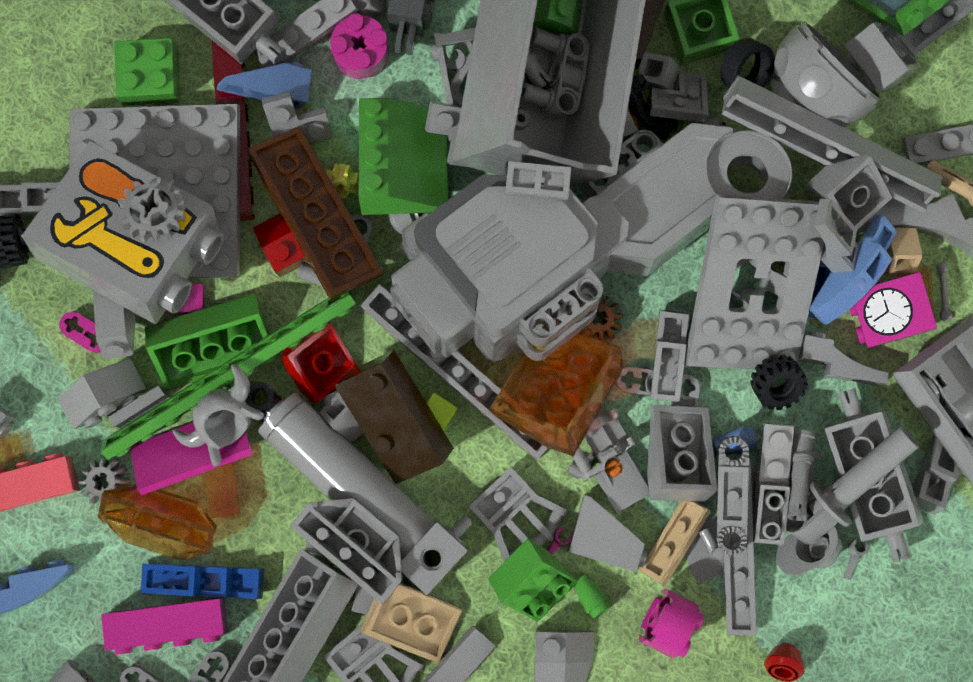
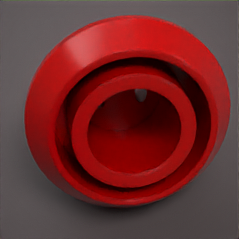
(785, 663)

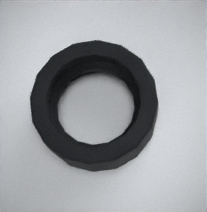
(737, 56)

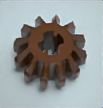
(609, 319)

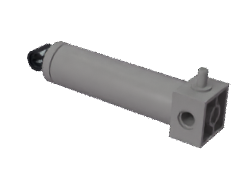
(346, 473)

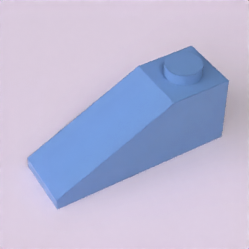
(271, 81)

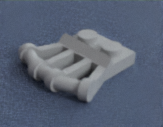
(504, 500)
(359, 652)

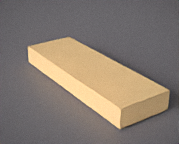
(675, 541)

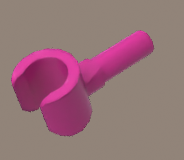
(554, 546)

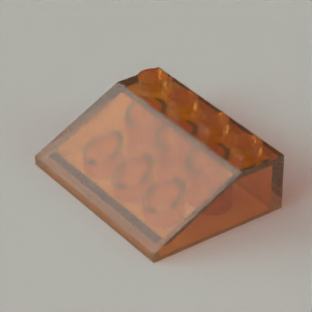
(561, 394)

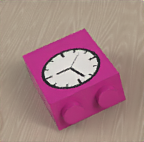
(894, 311)

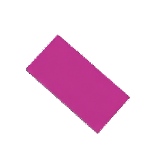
(167, 461)

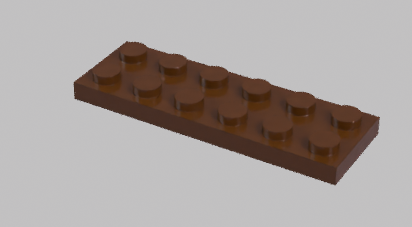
(315, 213)

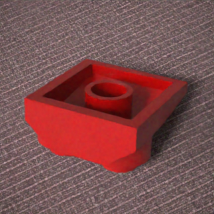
(318, 363)

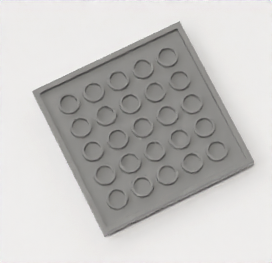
(182, 145)

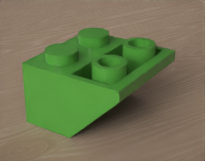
(531, 580)

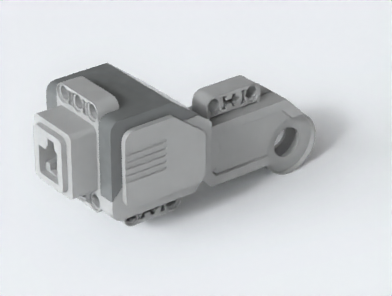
(523, 264)

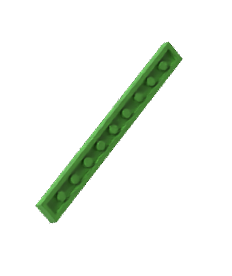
(221, 377)

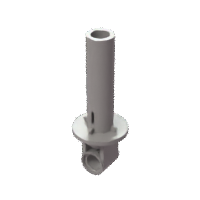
(828, 504)

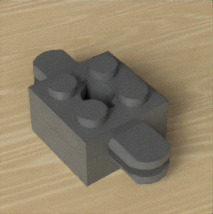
(409, 18)

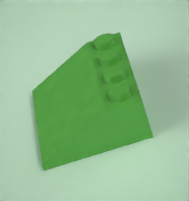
(398, 160)

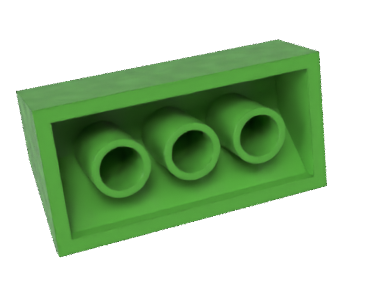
(203, 340)

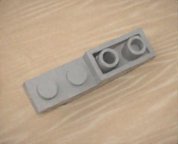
(771, 483)

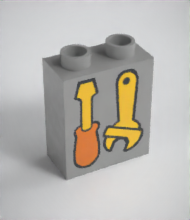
(86, 241)

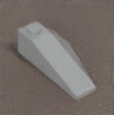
(563, 655)

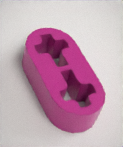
(80, 338)

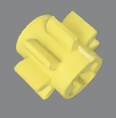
(343, 179)

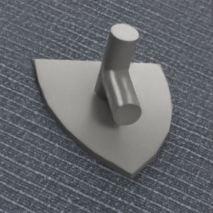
(704, 554)

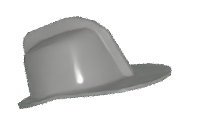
(798, 557)

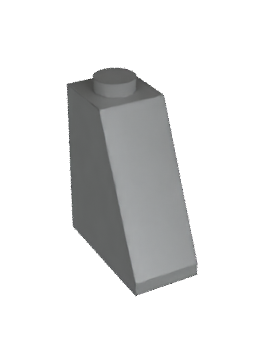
(113, 327)
(605, 538)

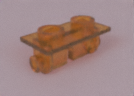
(222, 491)

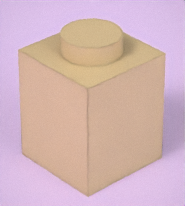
(905, 251)

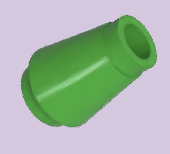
(592, 597)

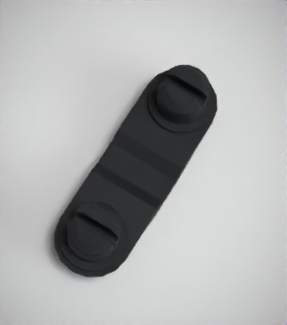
(659, 126)

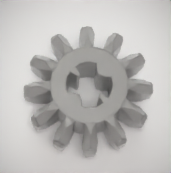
(102, 469)

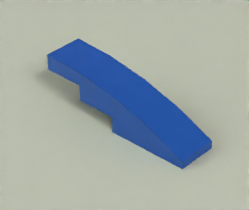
(202, 581)

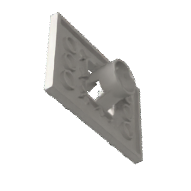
(760, 233)

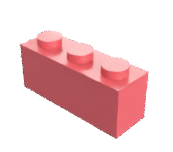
(37, 481)

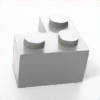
(100, 392)

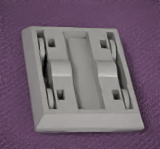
(952, 363)

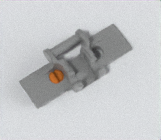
(616, 471)

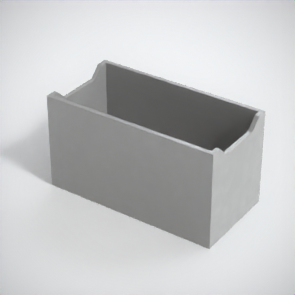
(496, 72)

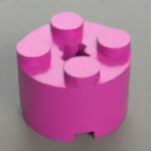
(358, 31)
(671, 624)

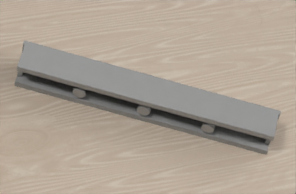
(826, 140)

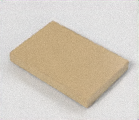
(413, 622)

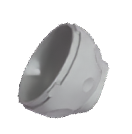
(820, 78)

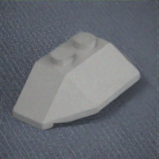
(354, 543)

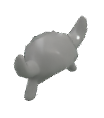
(221, 417)

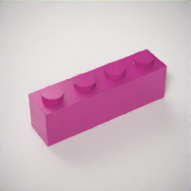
(164, 624)

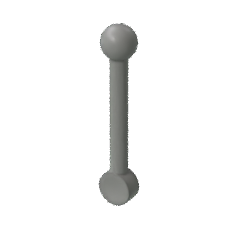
(945, 315)

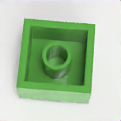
(700, 28)
(147, 71)

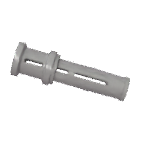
(801, 463)

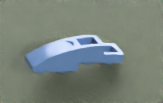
(845, 289)
(32, 584)

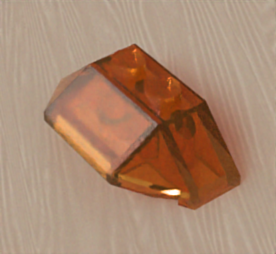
(158, 521)

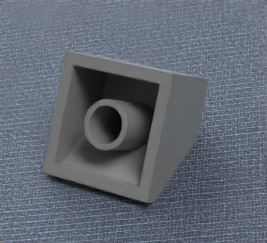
(853, 187)

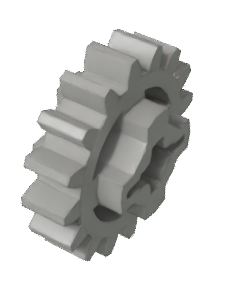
(157, 220)

